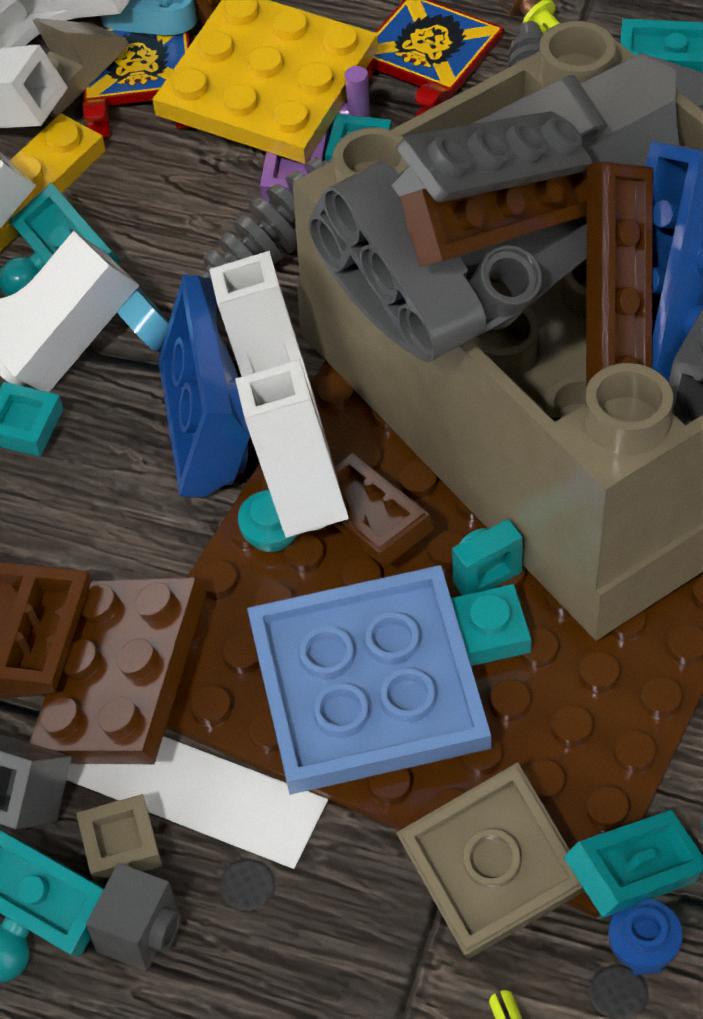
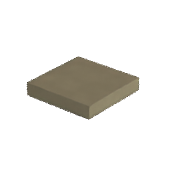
(491, 860)

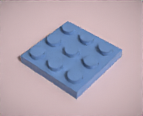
(367, 679)

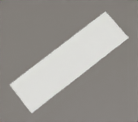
(213, 799)

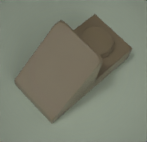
(78, 53)

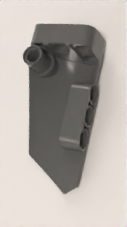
(439, 306)

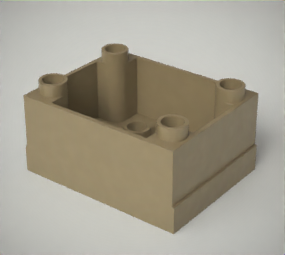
(604, 491)

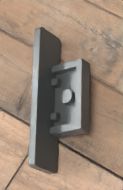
(490, 156)

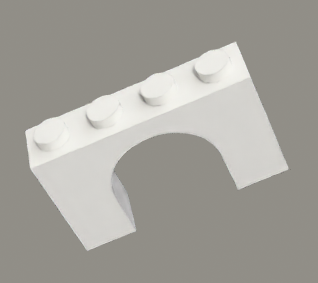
(27, 77)
(61, 307)
(278, 396)

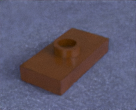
(378, 513)

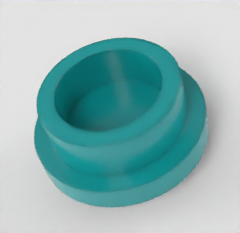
(261, 524)

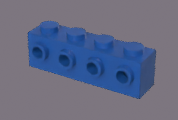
(675, 248)

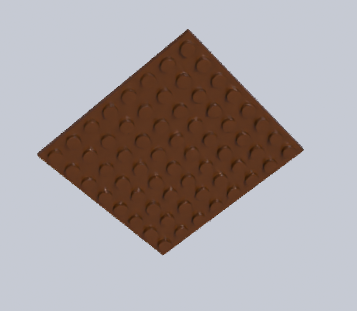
(576, 713)

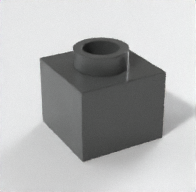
(134, 917)

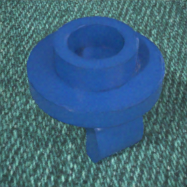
(645, 937)

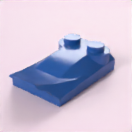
(201, 394)

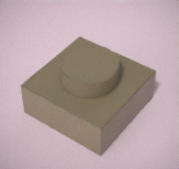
(118, 834)

